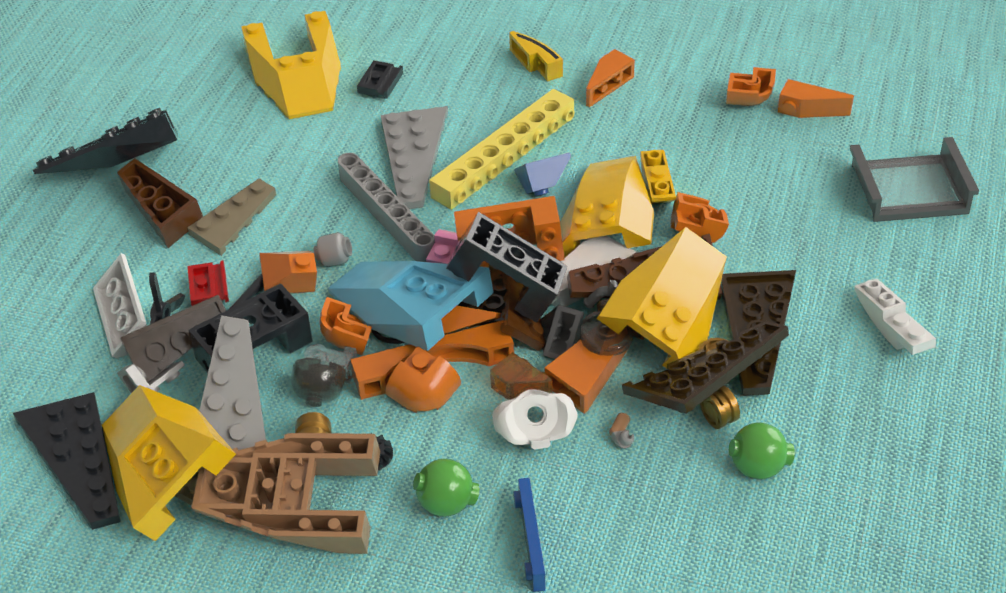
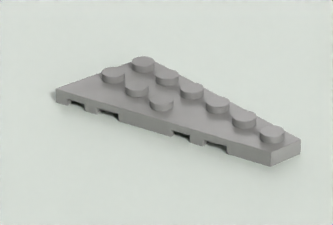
(231, 387)

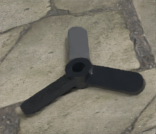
(159, 308)

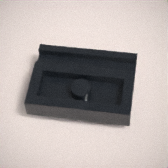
(379, 79)

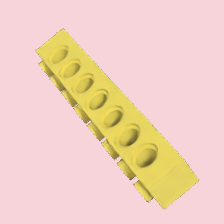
(501, 149)

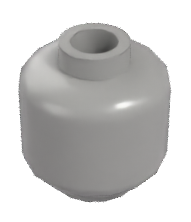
(333, 249)

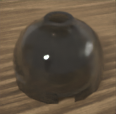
(316, 381)

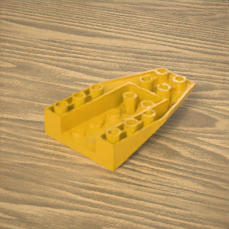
(155, 451)

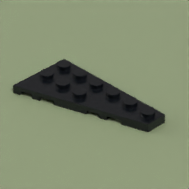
(74, 449)

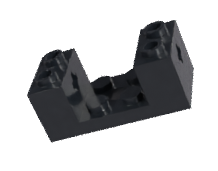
(515, 257)
(273, 315)

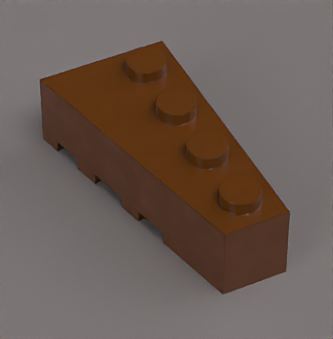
(160, 201)

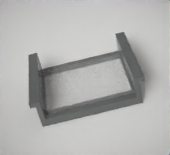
(916, 184)

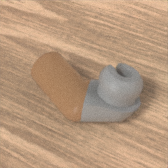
(619, 433)

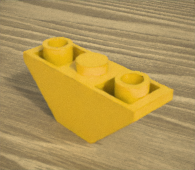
(657, 176)

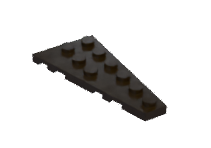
(750, 301)
(702, 373)

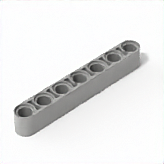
(385, 206)

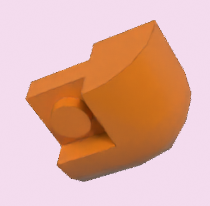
(749, 88)
(698, 217)
(341, 327)
(422, 382)

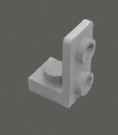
(134, 376)

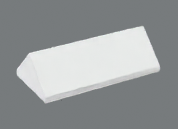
(118, 305)

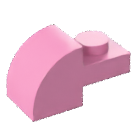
(443, 247)

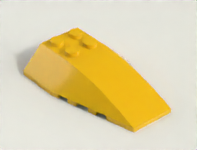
(608, 203)
(670, 296)

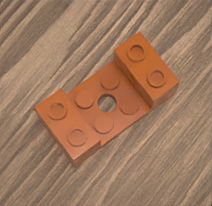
(532, 219)

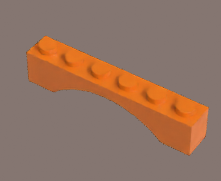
(474, 345)

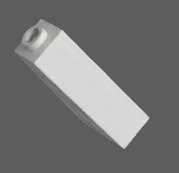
(591, 251)

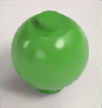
(760, 451)
(445, 487)

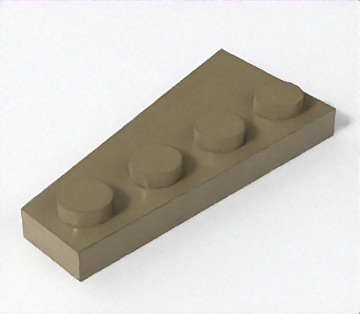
(227, 220)

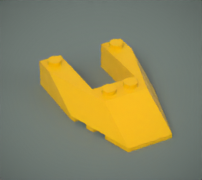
(300, 82)

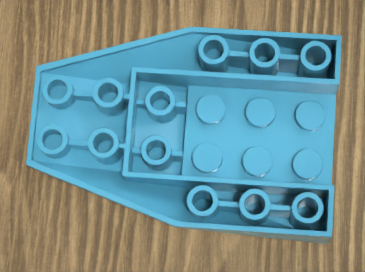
(408, 297)

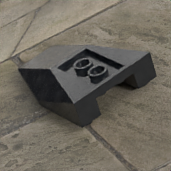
(115, 145)

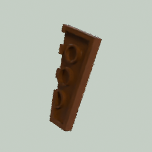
(516, 324)

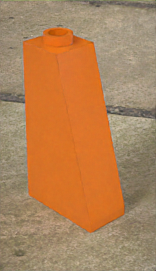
(581, 374)

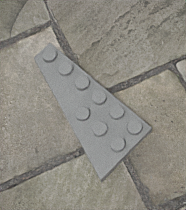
(412, 150)

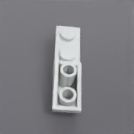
(891, 319)

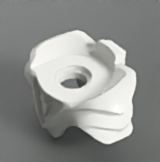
(557, 422)

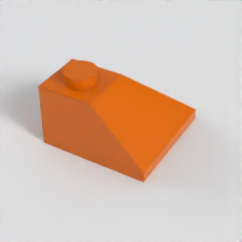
(292, 269)

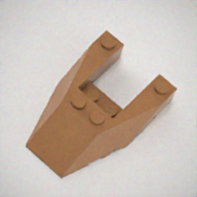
(272, 489)

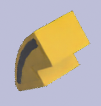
(536, 56)

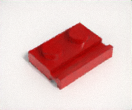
(207, 281)

